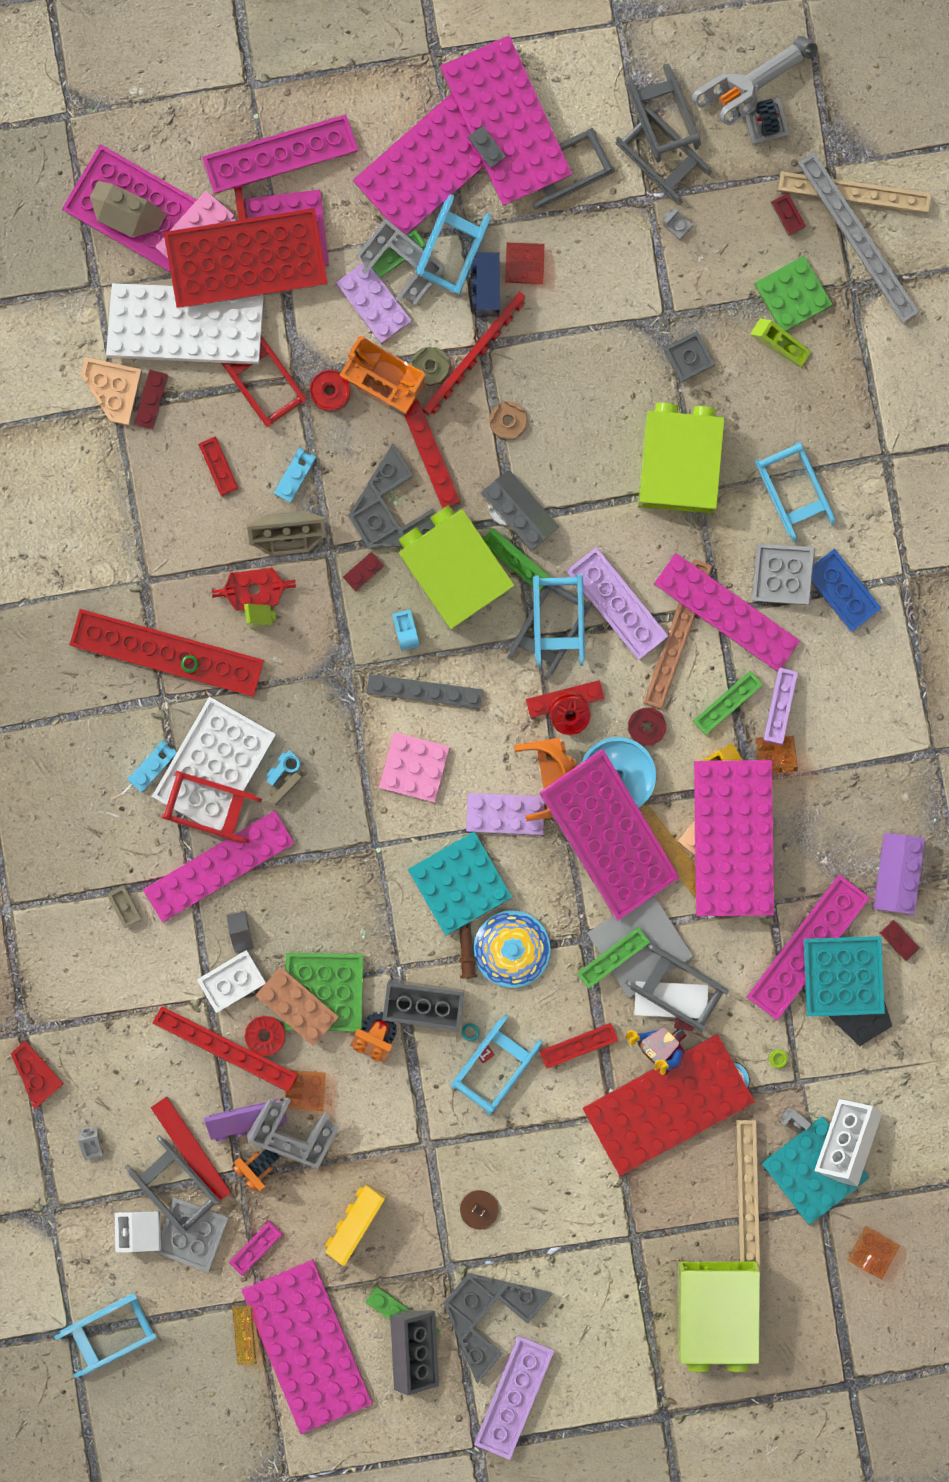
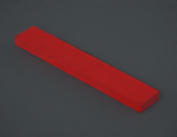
(189, 1147)

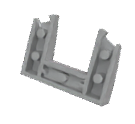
(391, 236)
(311, 1152)

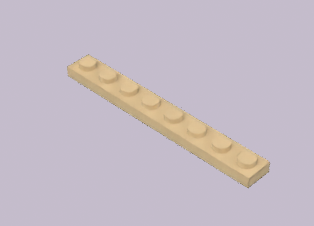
(860, 193)
(748, 1191)

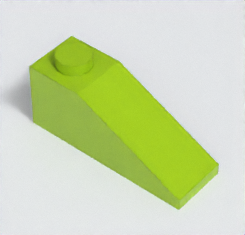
(780, 341)
(259, 615)

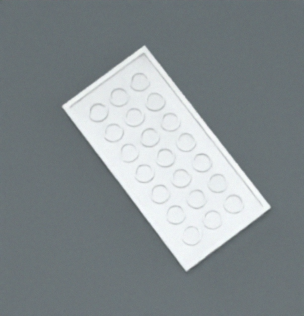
(151, 327)

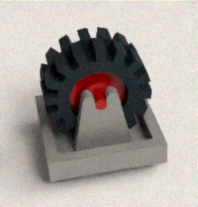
(767, 122)

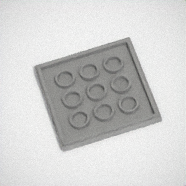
(656, 928)

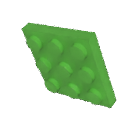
(793, 294)

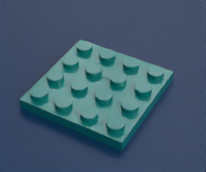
(459, 883)
(843, 976)
(795, 1173)

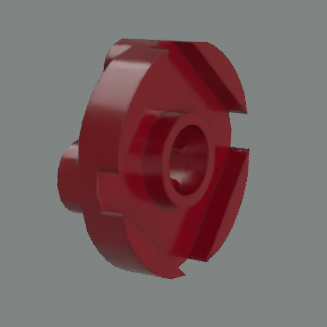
(643, 716)

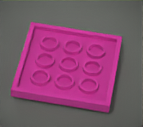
(287, 203)

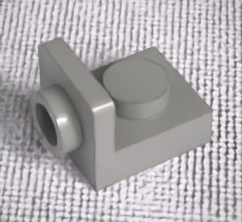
(676, 223)
(798, 1120)
(90, 1143)

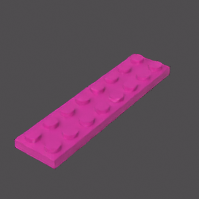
(279, 154)
(726, 612)
(218, 866)
(826, 920)

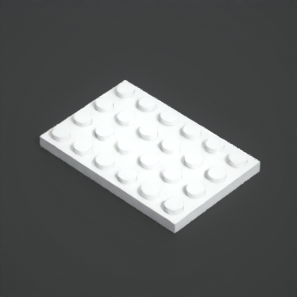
(218, 749)

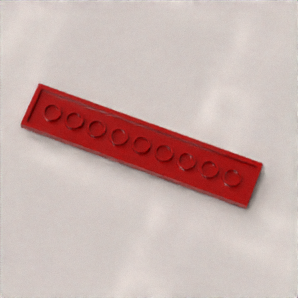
(165, 652)

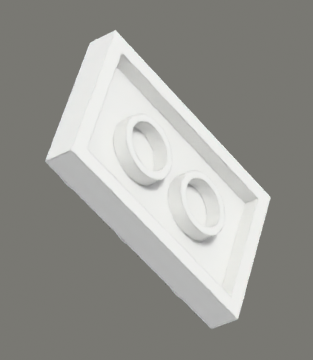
(231, 981)

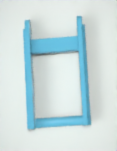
(463, 225)
(806, 511)
(563, 642)
(511, 1047)
(85, 1345)

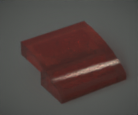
(524, 263)

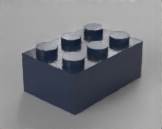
(486, 284)

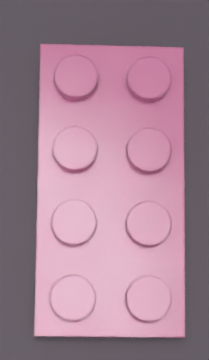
(202, 212)

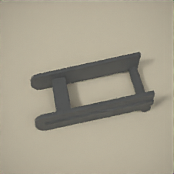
(668, 86)
(666, 185)
(554, 195)
(529, 644)
(656, 976)
(155, 1169)

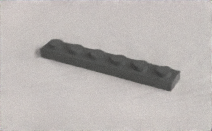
(424, 691)

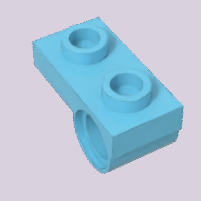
(406, 630)
(275, 774)

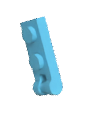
(294, 476)
(152, 766)

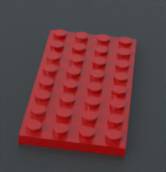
(245, 258)
(670, 1108)

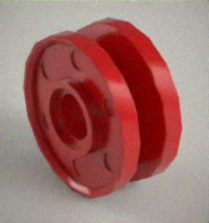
(333, 402)
(573, 723)
(253, 1039)

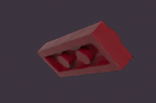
(151, 399)

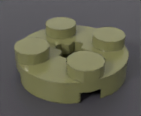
(430, 355)

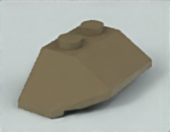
(125, 210)
(286, 532)

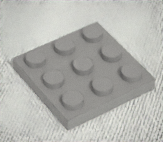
(783, 574)
(201, 1240)

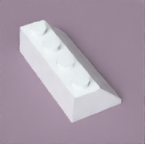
(848, 1142)

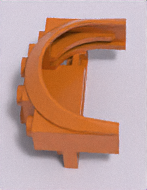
(383, 375)
(550, 769)

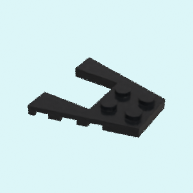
(863, 1027)

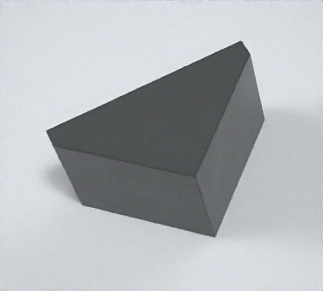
(239, 932)

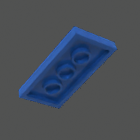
(843, 590)

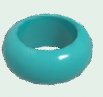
(467, 1038)

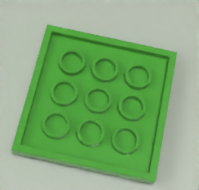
(334, 981)

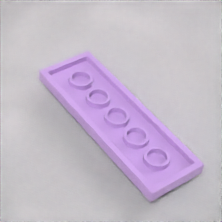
(618, 604)
(514, 1397)

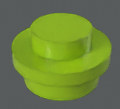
(778, 1059)

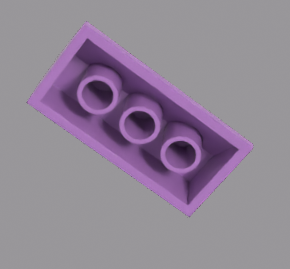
(899, 873)
(235, 1121)

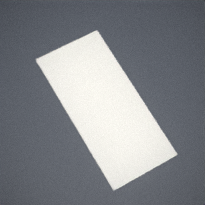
(686, 998)

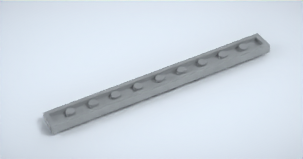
(858, 237)

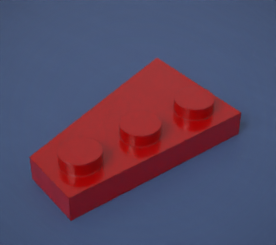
(35, 1073)

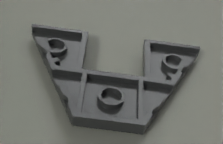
(371, 514)
(471, 1302)

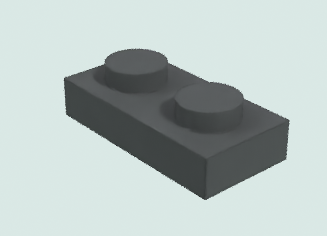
(486, 147)

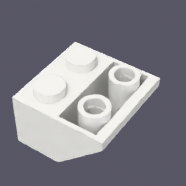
(137, 1231)

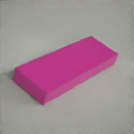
(255, 1248)

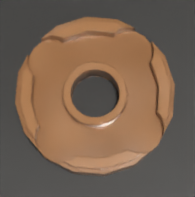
(508, 409)

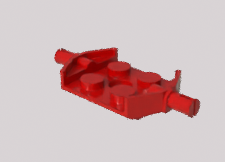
(238, 587)

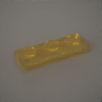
(244, 1334)

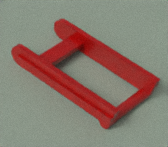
(235, 369)
(232, 815)

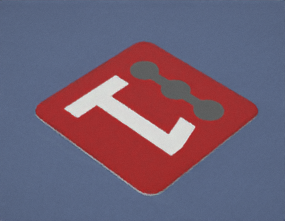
(486, 1054)

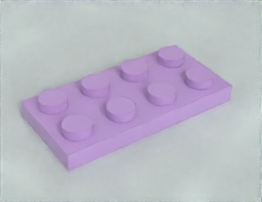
(373, 303)
(503, 813)

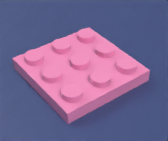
(414, 767)

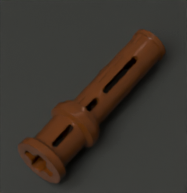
(467, 960)

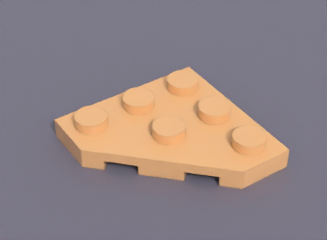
(113, 387)

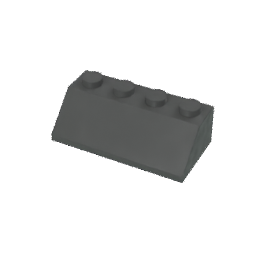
(519, 510)
(423, 1004)
(414, 1351)

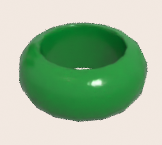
(189, 670)

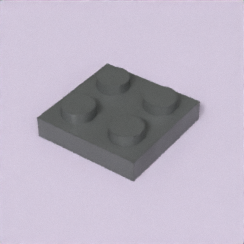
(688, 356)

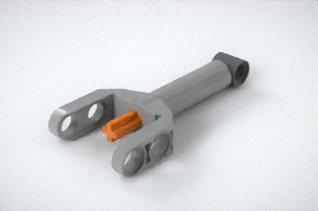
(743, 88)

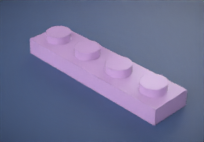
(780, 706)

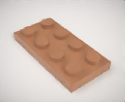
(297, 1006)

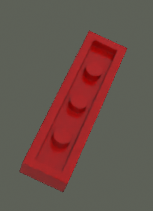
(540, 704)
(578, 1045)

